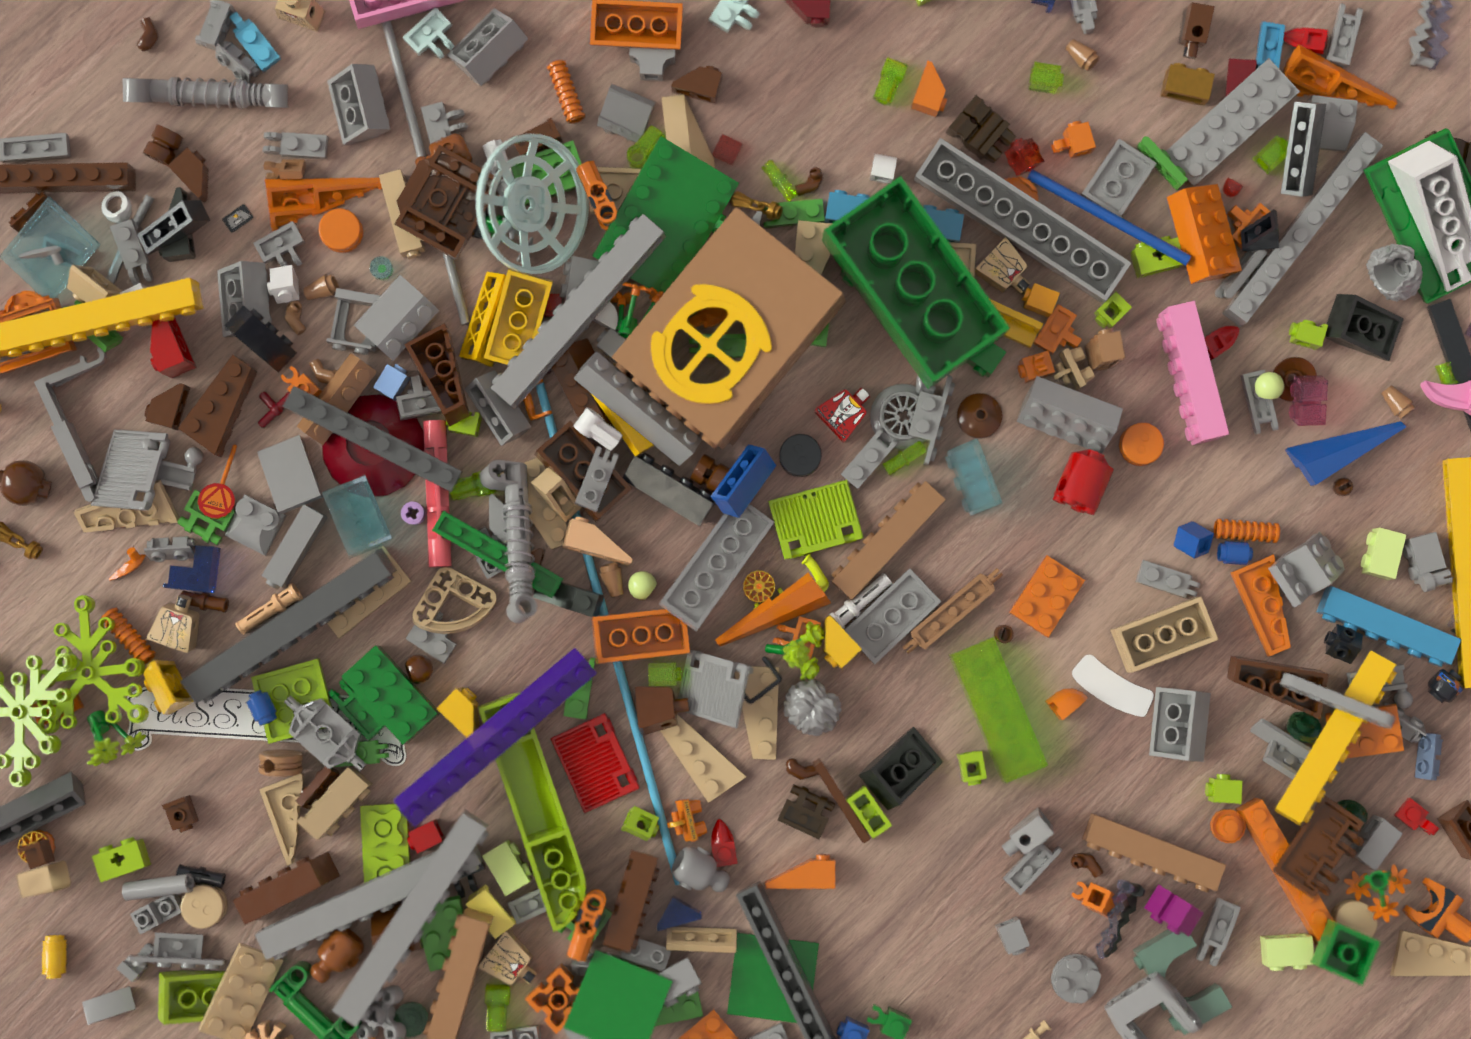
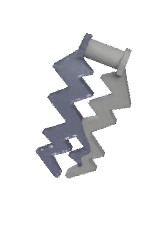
(1430, 23)

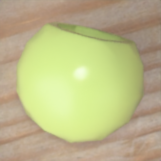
(1269, 385)
(641, 584)

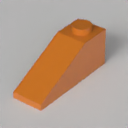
(810, 874)

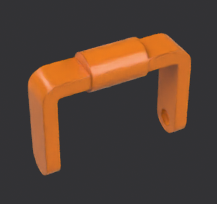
(530, 408)

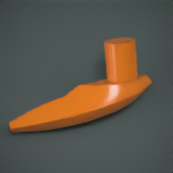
(129, 566)

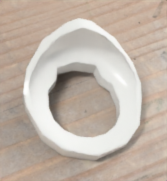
(125, 211)

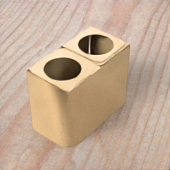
(44, 879)

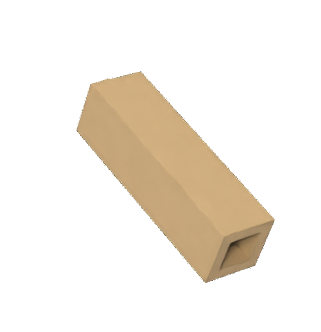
(392, 186)

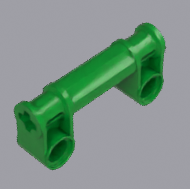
(288, 990)

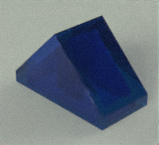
(678, 913)

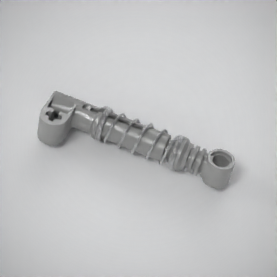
(211, 92)
(516, 514)

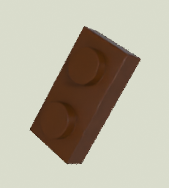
(317, 787)

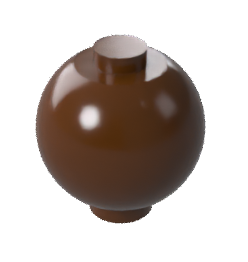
(24, 483)

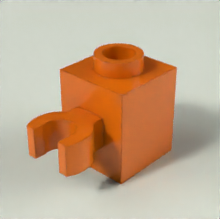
(1077, 140)
(1035, 365)
(302, 382)
(1095, 898)

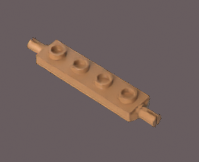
(952, 611)

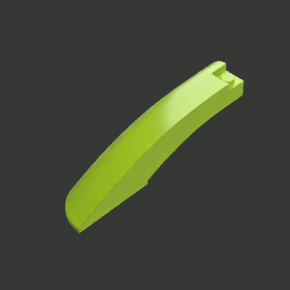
(540, 822)

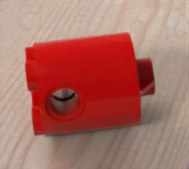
(1084, 481)

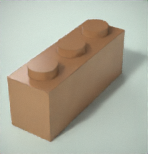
(1105, 350)

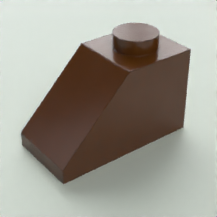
(699, 84)
(192, 172)
(168, 407)

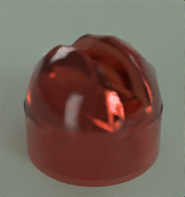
(1231, 188)

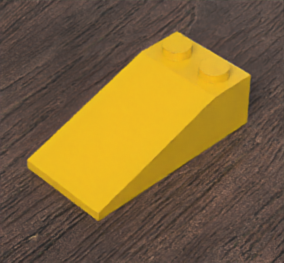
(517, 315)

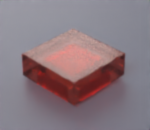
(727, 149)

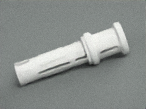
(852, 607)

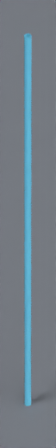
(621, 676)

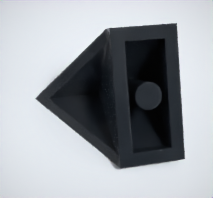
(1261, 234)

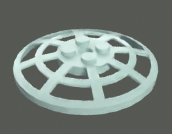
(540, 204)

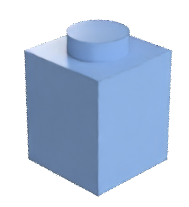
(392, 381)

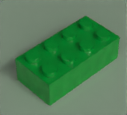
(390, 694)

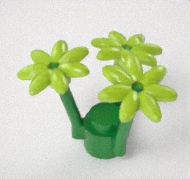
(104, 749)

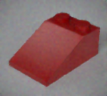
(170, 349)

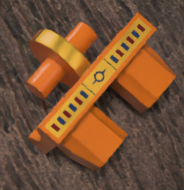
(684, 821)

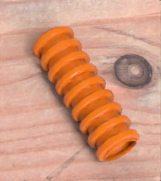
(566, 91)
(1247, 530)
(129, 637)

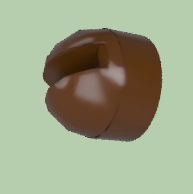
(1340, 482)
(1007, 634)

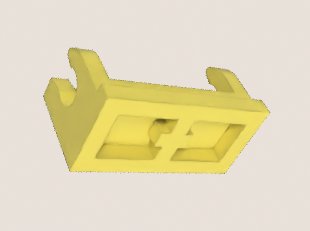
(484, 902)

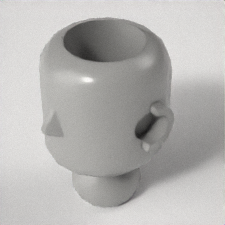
(698, 870)

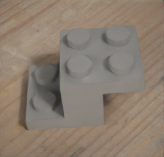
(1307, 569)

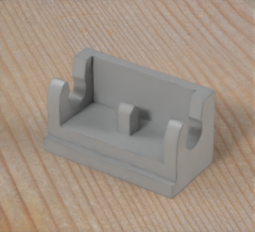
(216, 24)
(1379, 840)

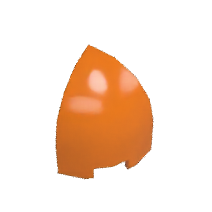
(1066, 702)

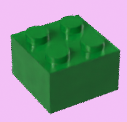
(1345, 952)

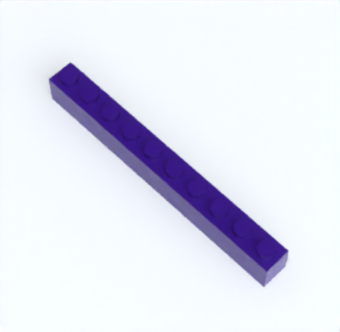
(494, 737)

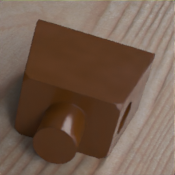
(658, 708)

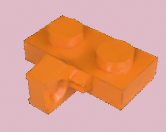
(1245, 218)
(1058, 331)

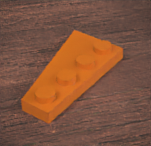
(1263, 604)

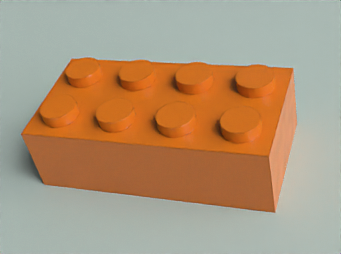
(1204, 233)
(639, 636)

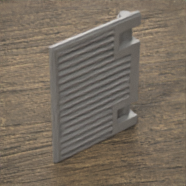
(130, 470)
(713, 689)

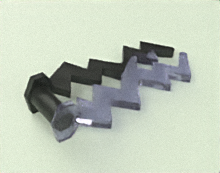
(1124, 887)

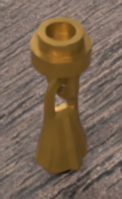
(741, 200)
(32, 550)

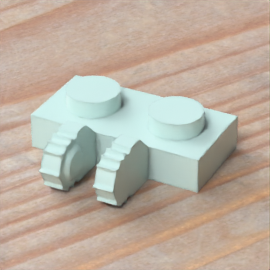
(728, 13)
(427, 32)

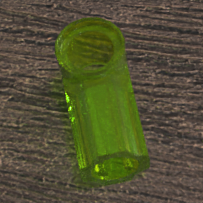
(891, 77)
(644, 146)
(470, 487)
(497, 999)

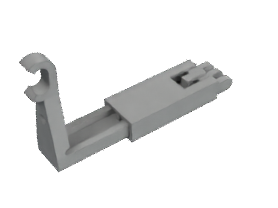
(65, 431)

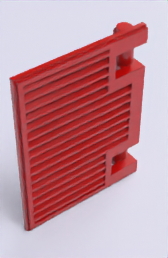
(594, 763)

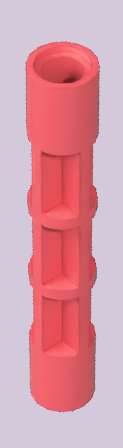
(436, 497)

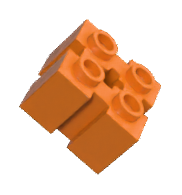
(544, 997)

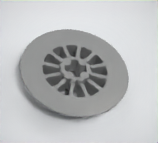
(878, 411)

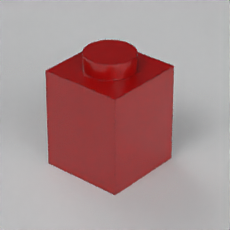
(425, 836)

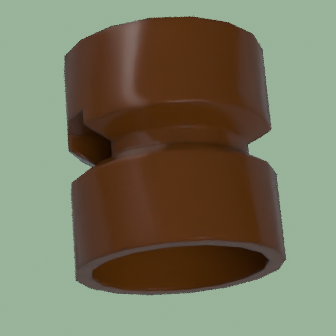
(163, 145)
(716, 477)

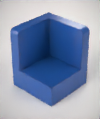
(1193, 539)

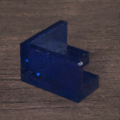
(200, 577)

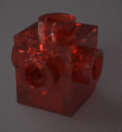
(1024, 156)

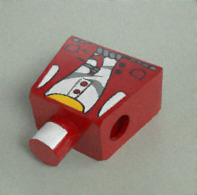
(843, 412)

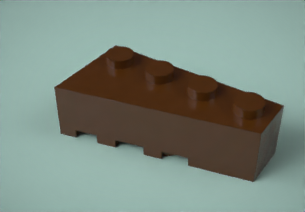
(438, 366)
(218, 408)
(1266, 678)
(286, 887)
(630, 902)

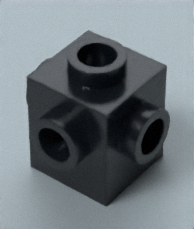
(1343, 643)

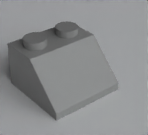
(1338, 122)

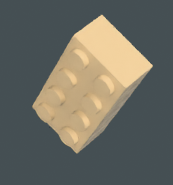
(1164, 634)

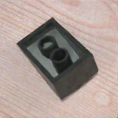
(1363, 326)
(900, 769)

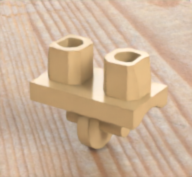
(1078, 377)

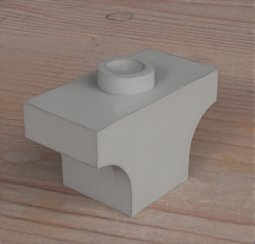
(652, 61)

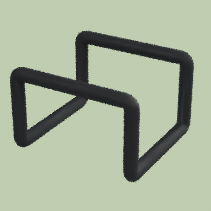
(771, 686)

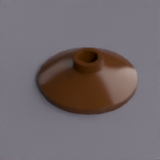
(1296, 366)
(968, 419)

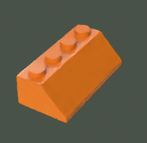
(636, 24)

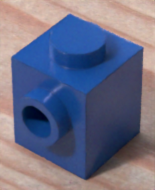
(852, 1029)

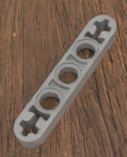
(1337, 701)

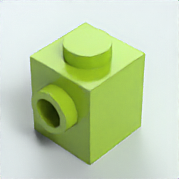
(1224, 789)

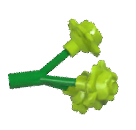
(796, 652)

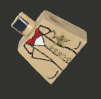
(299, 13)
(1003, 268)
(176, 625)
(509, 960)

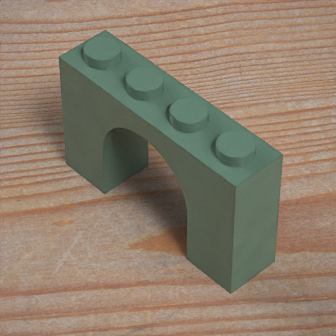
(1157, 955)

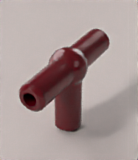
(275, 408)

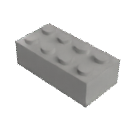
(1069, 415)

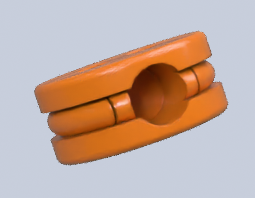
(341, 230)
(1141, 444)

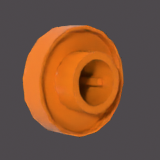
(1227, 826)

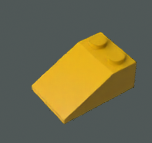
(164, 682)

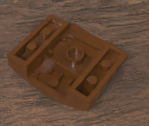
(441, 201)

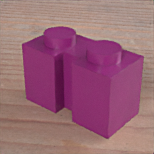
(1174, 910)

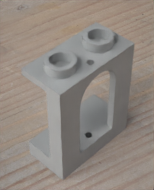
(337, 337)

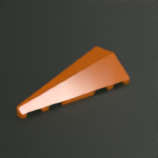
(1320, 77)
(298, 198)
(795, 601)

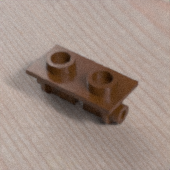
(22, 216)

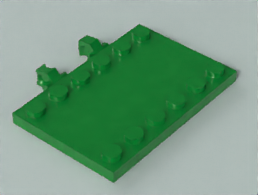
(682, 200)

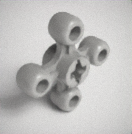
(383, 1015)

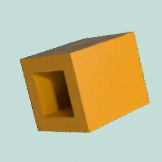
(1040, 299)

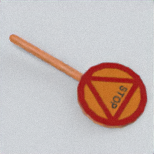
(217, 498)

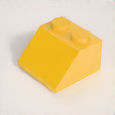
(838, 644)
(461, 710)

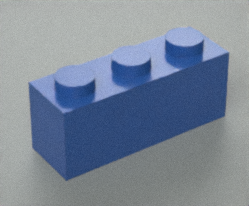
(743, 481)

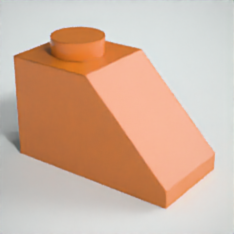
(930, 92)

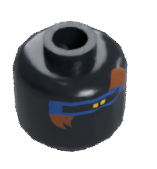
(1445, 685)

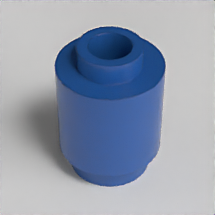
(1234, 552)
(261, 707)

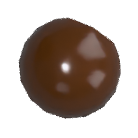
(419, 668)

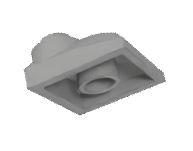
(255, 524)

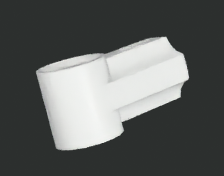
(592, 425)

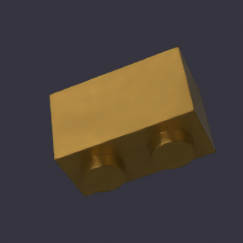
(1187, 84)

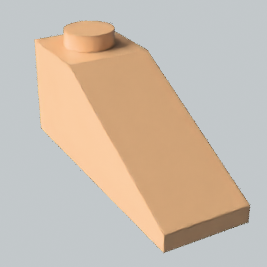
(589, 540)

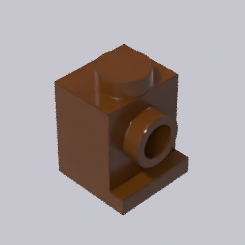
(184, 806)

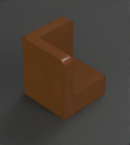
(38, 853)

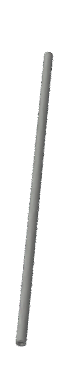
(420, 151)

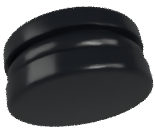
(800, 455)

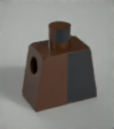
(1197, 19)

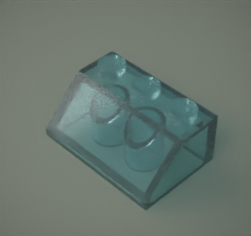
(973, 477)
(356, 516)

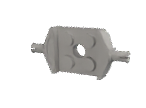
(343, 738)

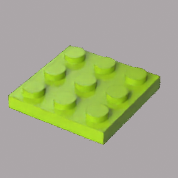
(301, 681)

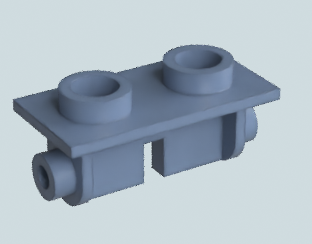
(1426, 765)

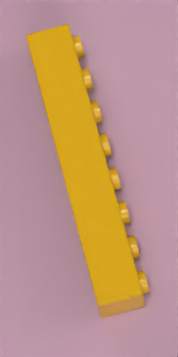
(1333, 741)

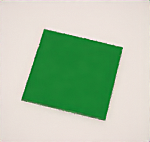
(753, 984)
(617, 1000)

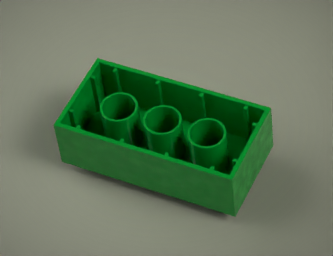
(914, 282)

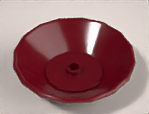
(350, 461)

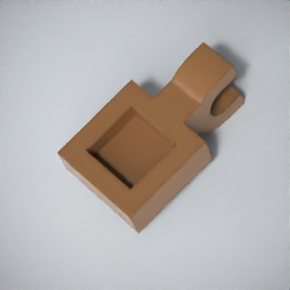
(286, 169)

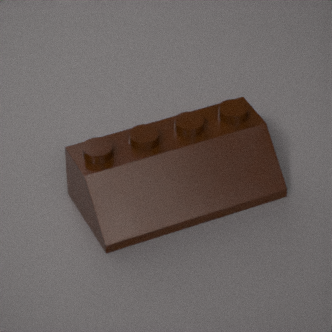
(566, 370)

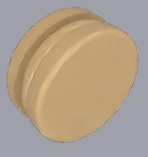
(204, 906)
(1355, 916)

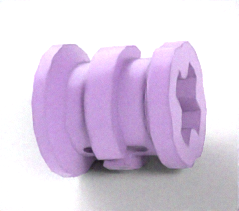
(406, 511)

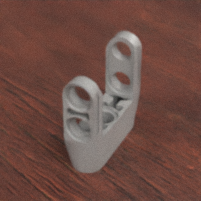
(1143, 997)

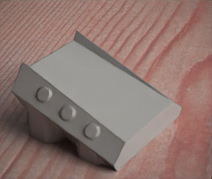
(625, 113)

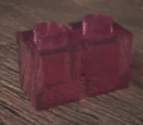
(1308, 394)

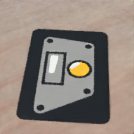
(237, 218)

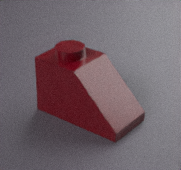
(812, 11)

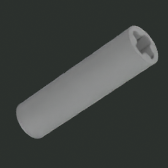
(158, 887)

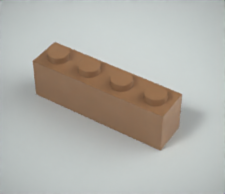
(340, 392)

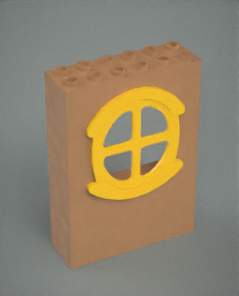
(762, 287)

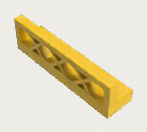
(486, 317)
(1022, 328)

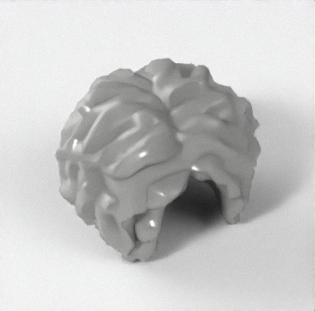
(1395, 271)
(811, 708)

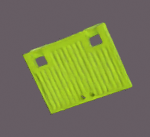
(815, 519)

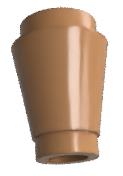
(1082, 54)
(322, 287)
(1398, 402)
(612, 578)

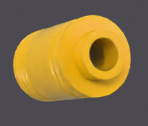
(54, 956)

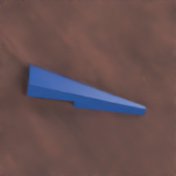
(1327, 456)

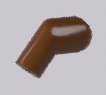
(149, 36)
(812, 183)
(799, 771)
(1084, 860)

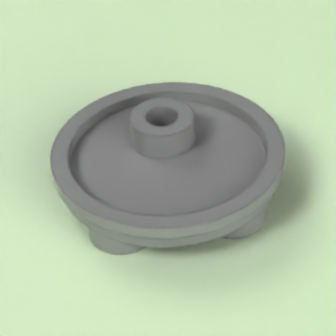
(1075, 978)

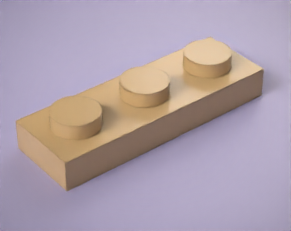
(701, 939)

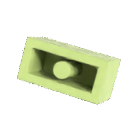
(1383, 553)
(508, 867)
(1287, 950)

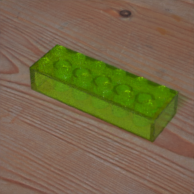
(998, 710)

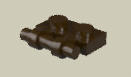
(802, 818)

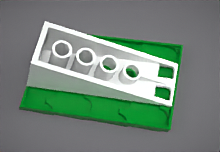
(1428, 208)

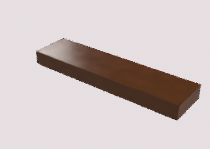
(841, 801)

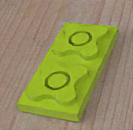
(383, 839)

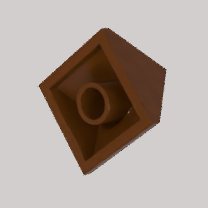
(1458, 827)

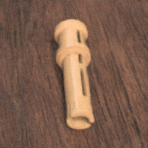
(278, 603)

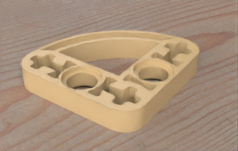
(452, 587)

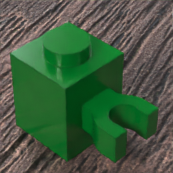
(892, 1022)

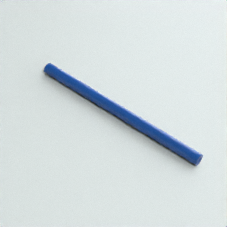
(1109, 217)

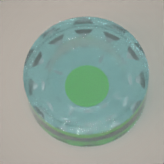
(381, 268)

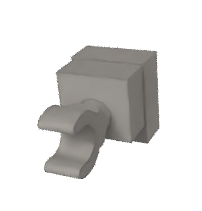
(132, 972)

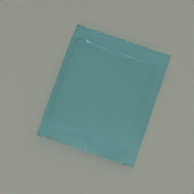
(47, 228)

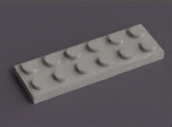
(1232, 121)
(715, 566)

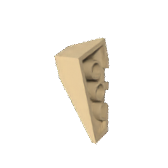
(683, 128)

